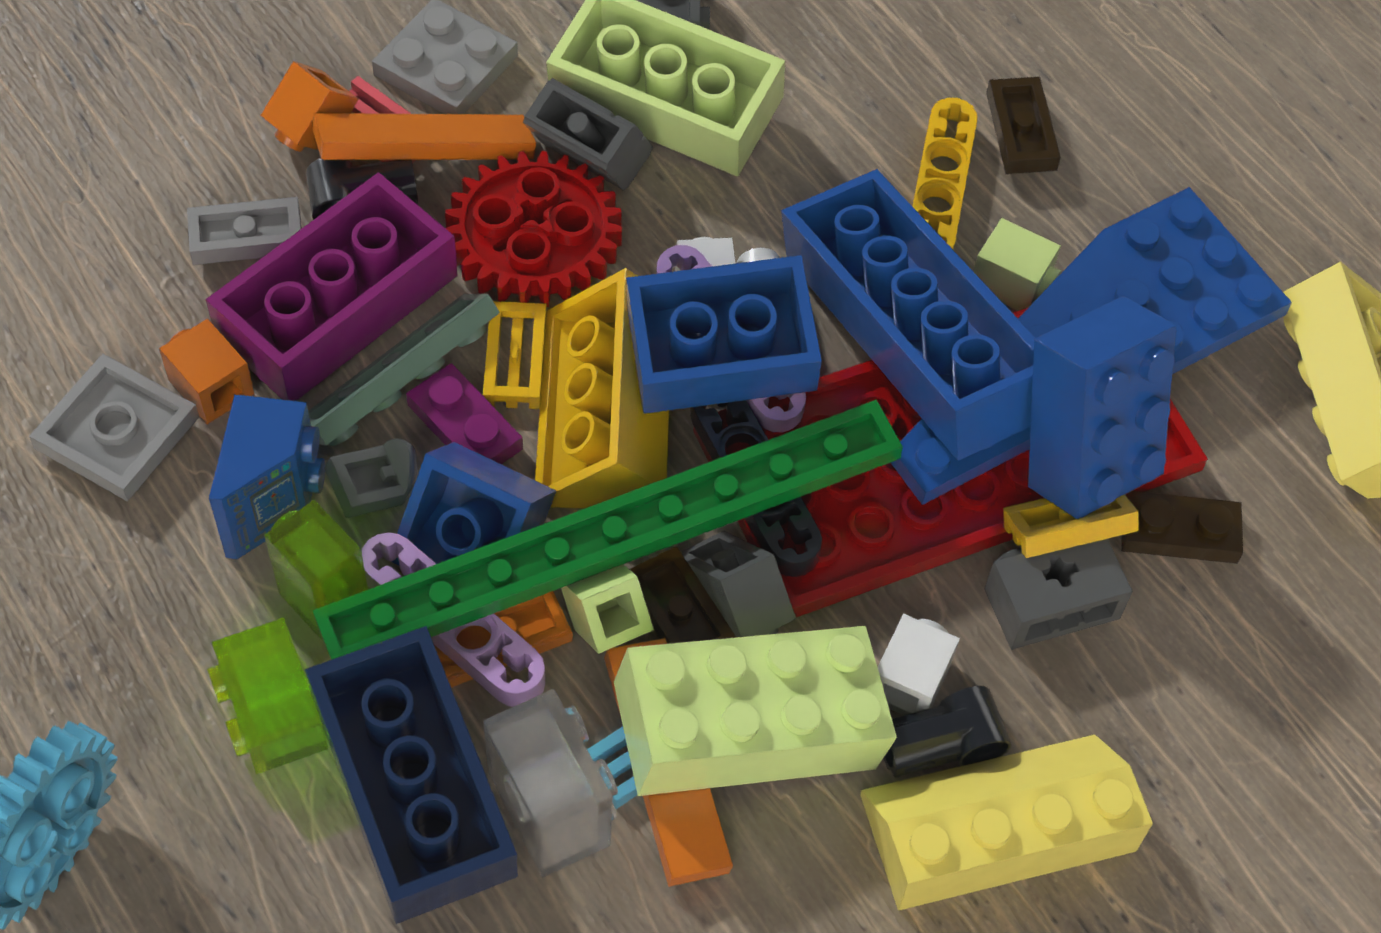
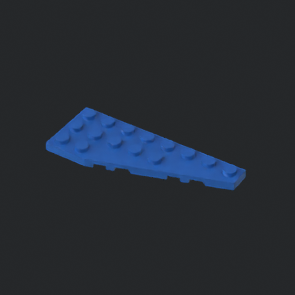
(1163, 258)

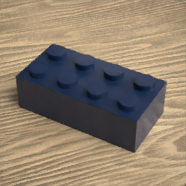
(412, 774)

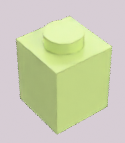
(1017, 264)
(608, 608)

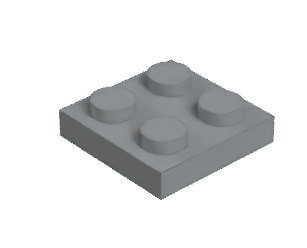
(445, 58)
(114, 427)

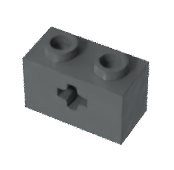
(1056, 592)

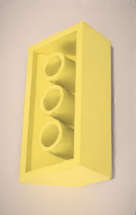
(1339, 338)
(1005, 820)

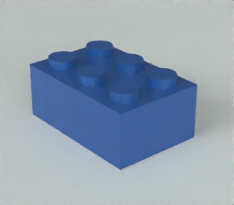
(723, 334)
(1100, 406)

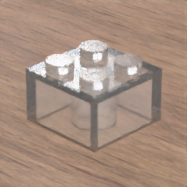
(550, 781)

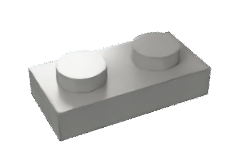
(241, 229)

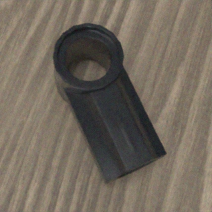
(334, 179)
(960, 729)

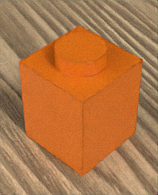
(298, 97)
(206, 369)

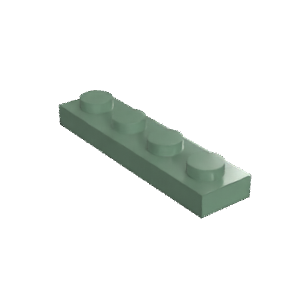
(411, 358)

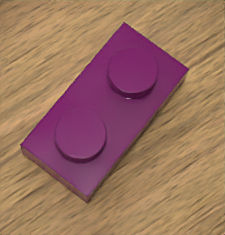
(463, 415)

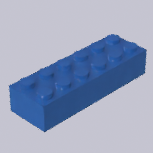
(916, 311)

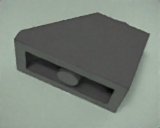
(742, 584)

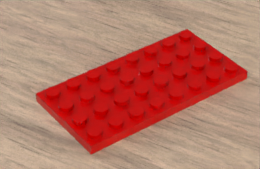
(876, 525)

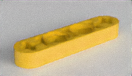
(946, 184)

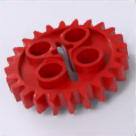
(539, 215)

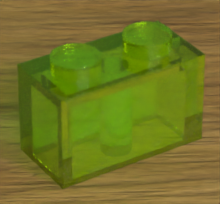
(314, 561)
(269, 696)

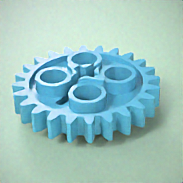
(49, 812)

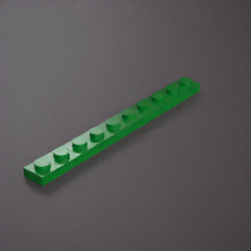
(613, 531)

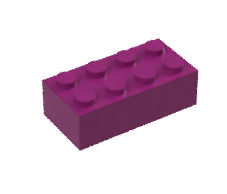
(334, 287)

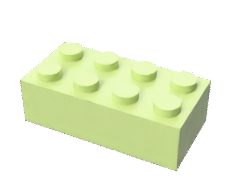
(671, 79)
(752, 709)

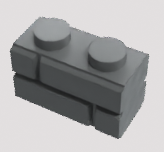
(588, 133)

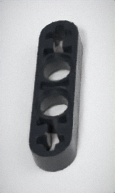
(766, 524)

